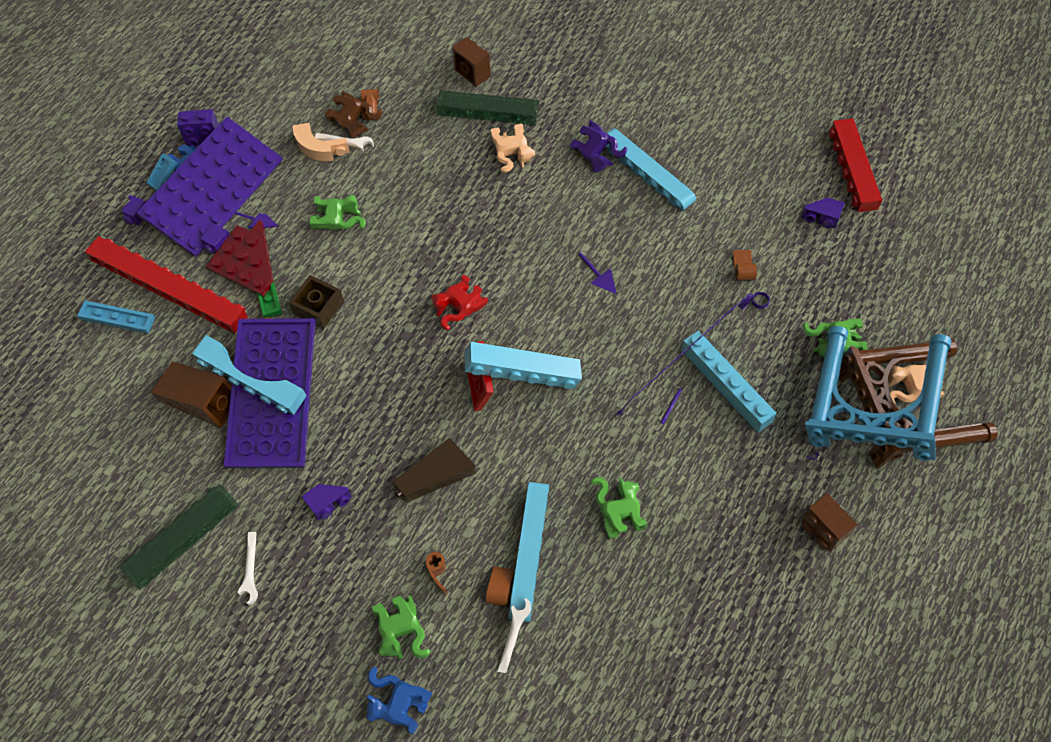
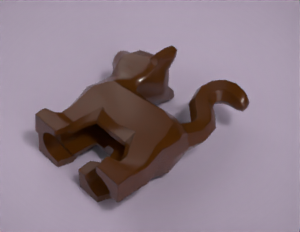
(350, 112)

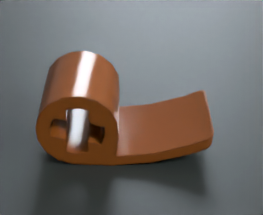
(743, 265)
(436, 571)
(499, 586)

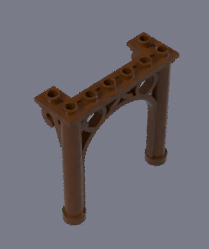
(856, 366)

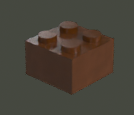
(471, 61)
(828, 523)

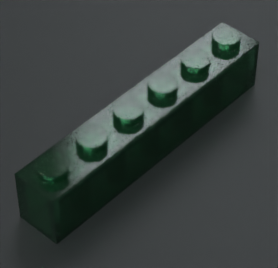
(487, 107)
(178, 536)

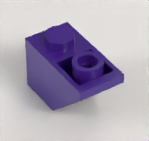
(829, 210)
(321, 499)

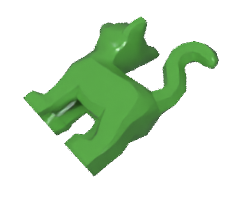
(333, 213)
(849, 324)
(621, 509)
(397, 625)

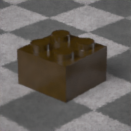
(317, 301)

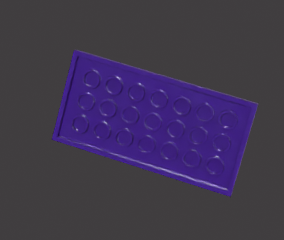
(210, 186)
(258, 431)

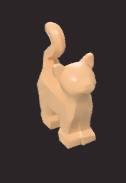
(511, 145)
(913, 379)

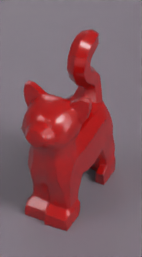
(460, 300)

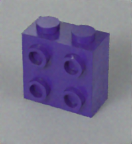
(196, 125)

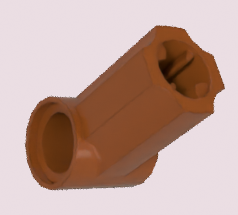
(370, 96)

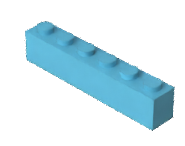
(522, 365)
(729, 382)

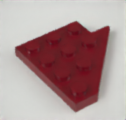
(245, 259)

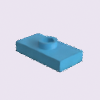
(162, 171)

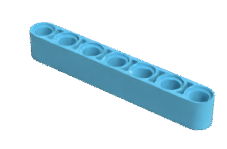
(652, 172)
(529, 547)

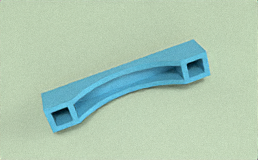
(281, 393)

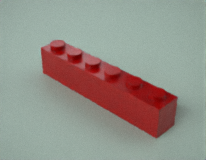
(855, 165)

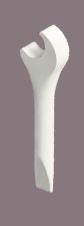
(357, 142)
(248, 584)
(517, 619)

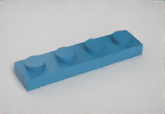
(116, 316)

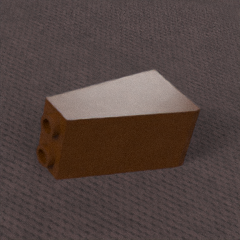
(195, 393)

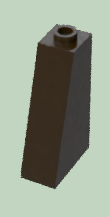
(436, 470)

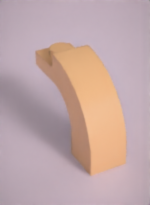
(318, 149)

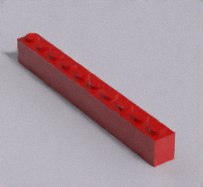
(166, 284)

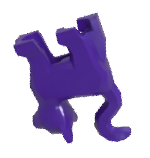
(595, 144)

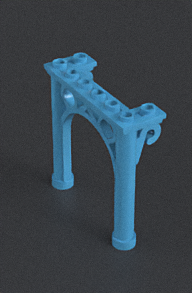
(918, 436)

